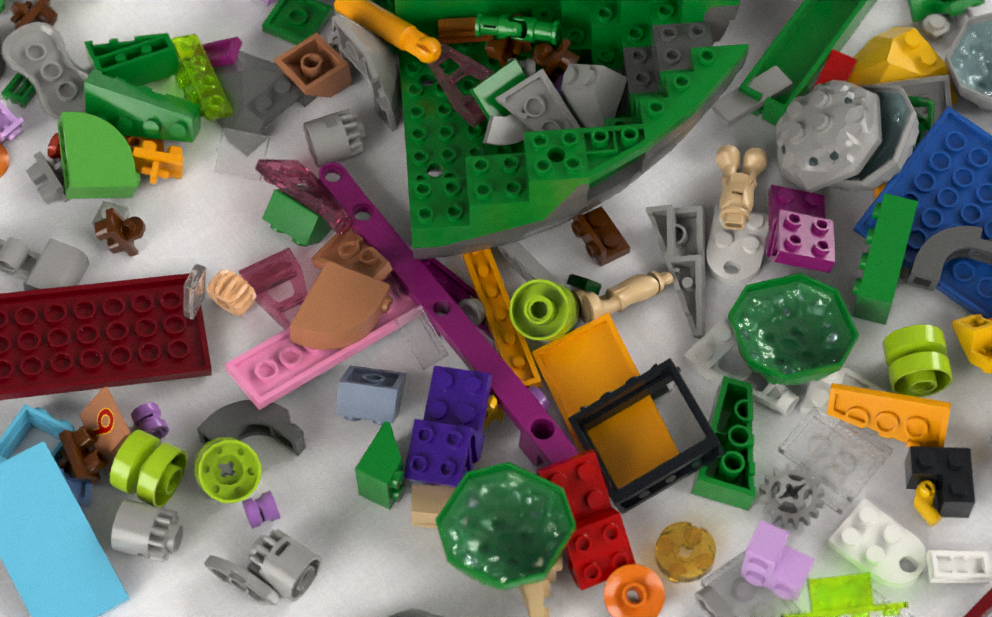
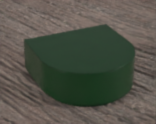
(584, 283)

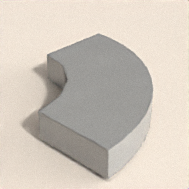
(505, 130)
(242, 579)

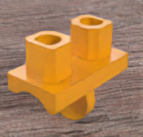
(157, 163)

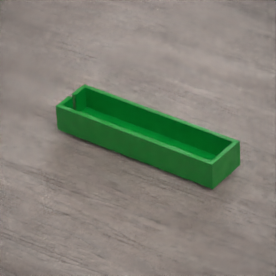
(804, 48)

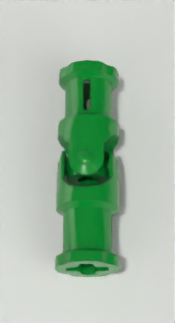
(516, 27)

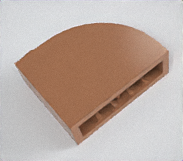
(339, 309)

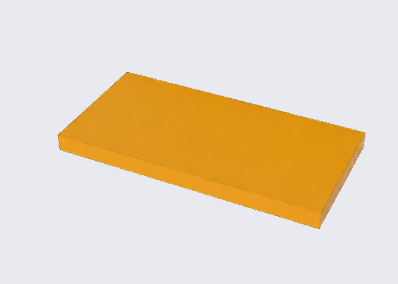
(579, 372)

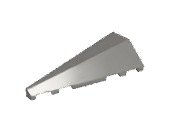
(683, 245)

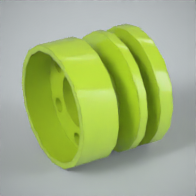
(232, 486)

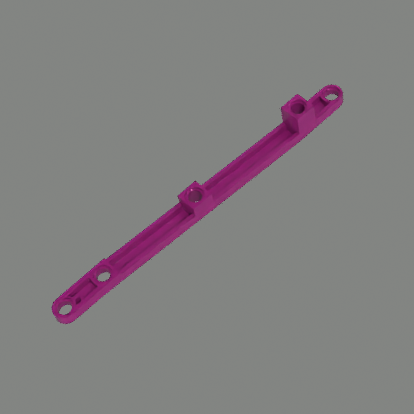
(540, 435)

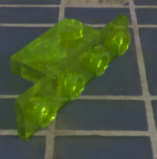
(199, 79)
(845, 596)

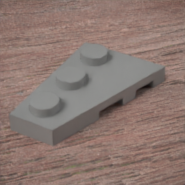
(538, 104)

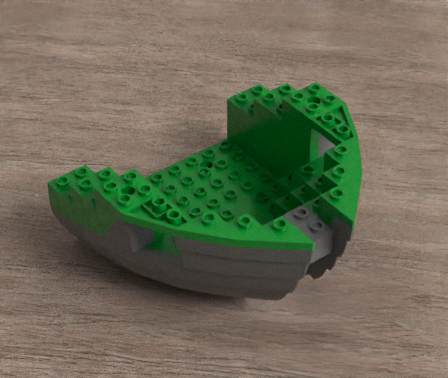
(552, 176)

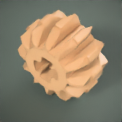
(231, 292)

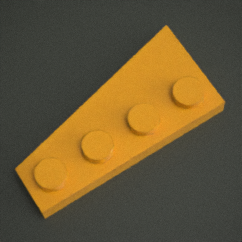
(893, 415)

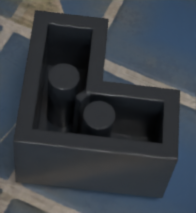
(949, 471)

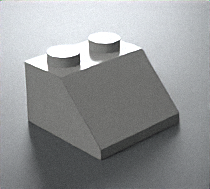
(592, 93)

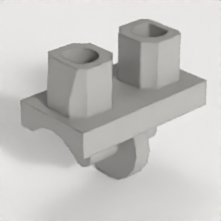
(41, 171)

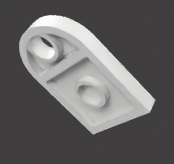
(736, 248)
(878, 546)

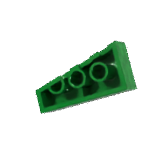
(140, 110)
(884, 259)
(732, 475)

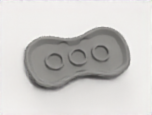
(42, 58)

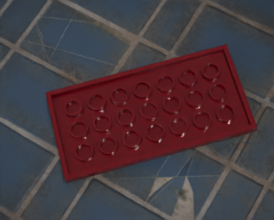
(99, 337)

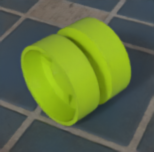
(543, 310)
(917, 360)
(148, 468)

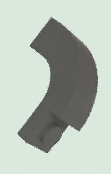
(943, 247)
(245, 420)

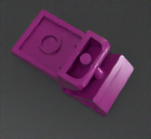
(799, 230)

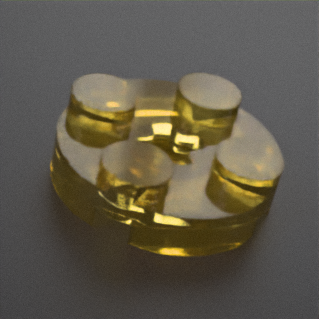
(691, 537)

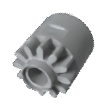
(334, 137)
(146, 531)
(284, 564)

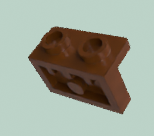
(600, 236)

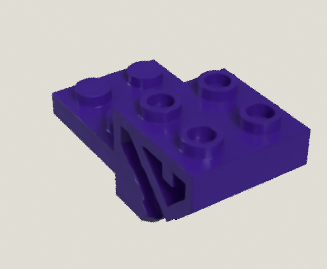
(451, 429)

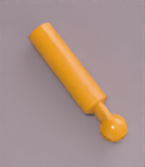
(390, 28)

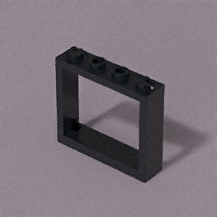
(666, 473)

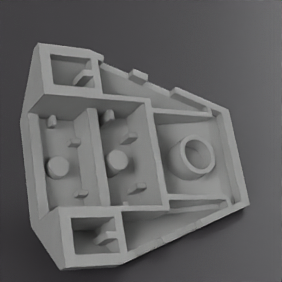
(375, 61)

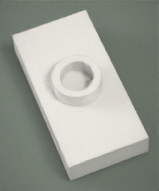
(958, 566)

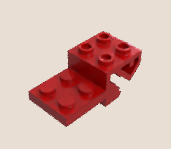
(600, 536)

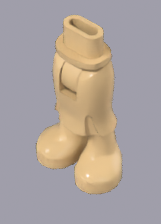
(738, 188)
(621, 295)

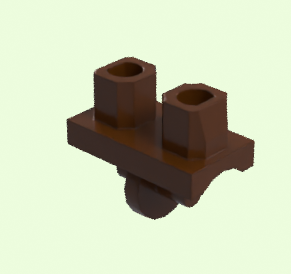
(39, 13)
(507, 48)
(555, 62)
(120, 232)
(76, 456)

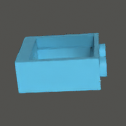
(21, 425)

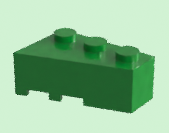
(136, 61)

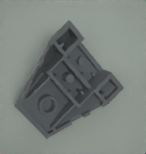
(256, 93)

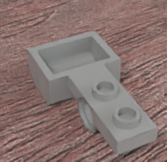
(55, 267)

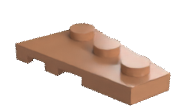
(354, 254)

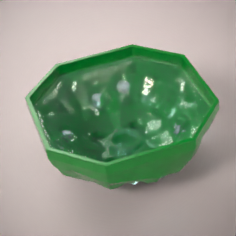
(792, 329)
(505, 526)

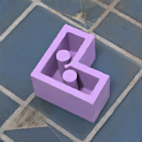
(774, 564)

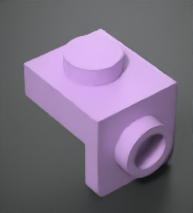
(9, 125)

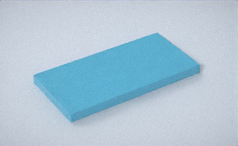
(51, 543)

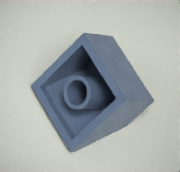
(370, 394)

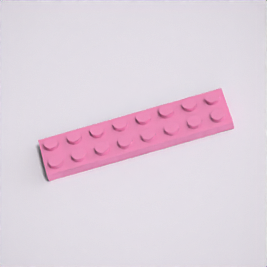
(283, 366)

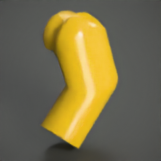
(924, 502)

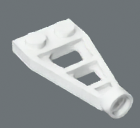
(714, 348)
(819, 391)

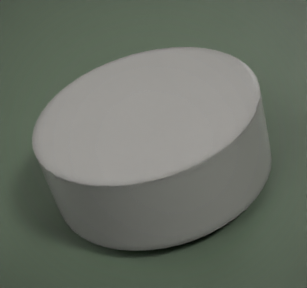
(473, 309)

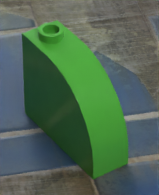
(95, 158)

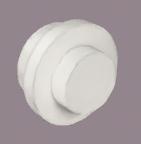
(936, 26)

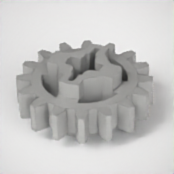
(787, 484)

